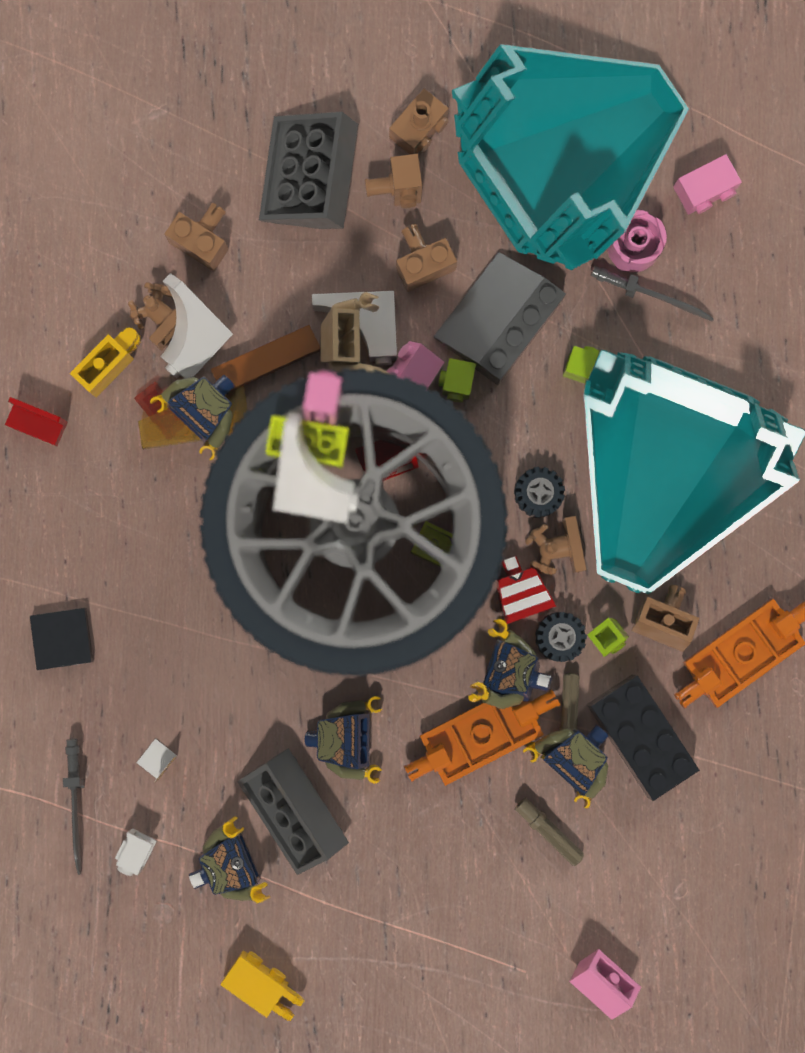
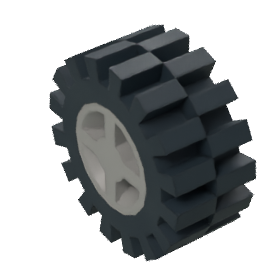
(542, 483)
(569, 632)

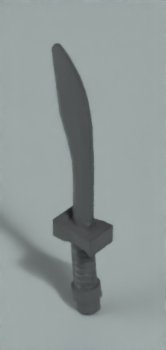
(631, 285)
(74, 782)

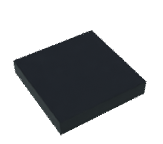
(61, 639)

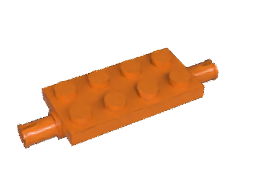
(743, 653)
(479, 738)

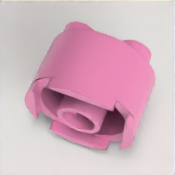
(634, 257)

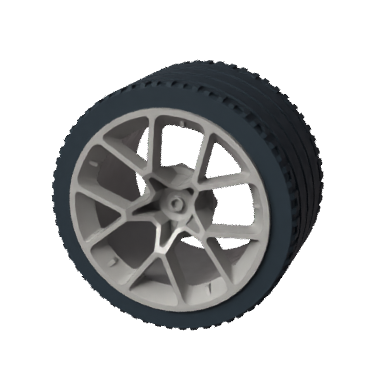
(371, 408)

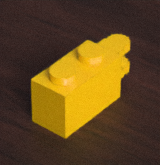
(106, 361)
(260, 986)

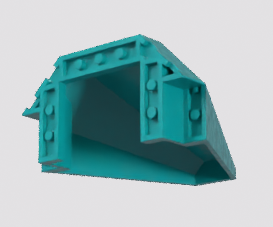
(564, 146)
(675, 465)

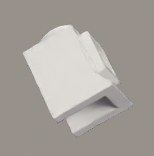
(134, 852)

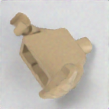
(342, 334)

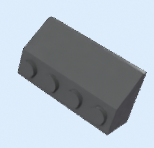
(293, 812)

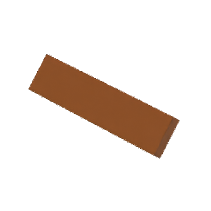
(269, 358)

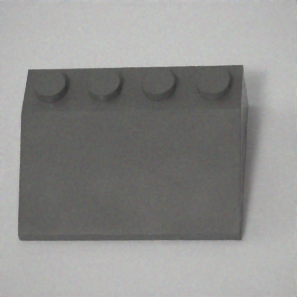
(309, 170)
(500, 317)

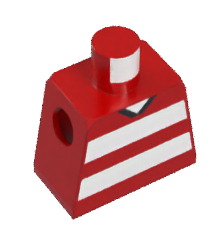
(521, 592)

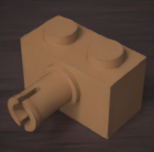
(419, 123)
(403, 182)
(198, 238)
(425, 261)
(665, 621)

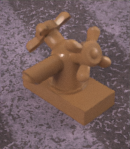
(157, 312)
(558, 547)

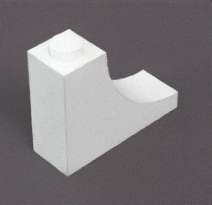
(375, 327)
(196, 332)
(305, 485)

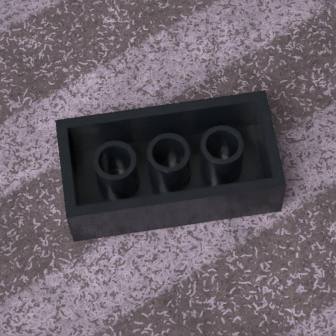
(643, 737)

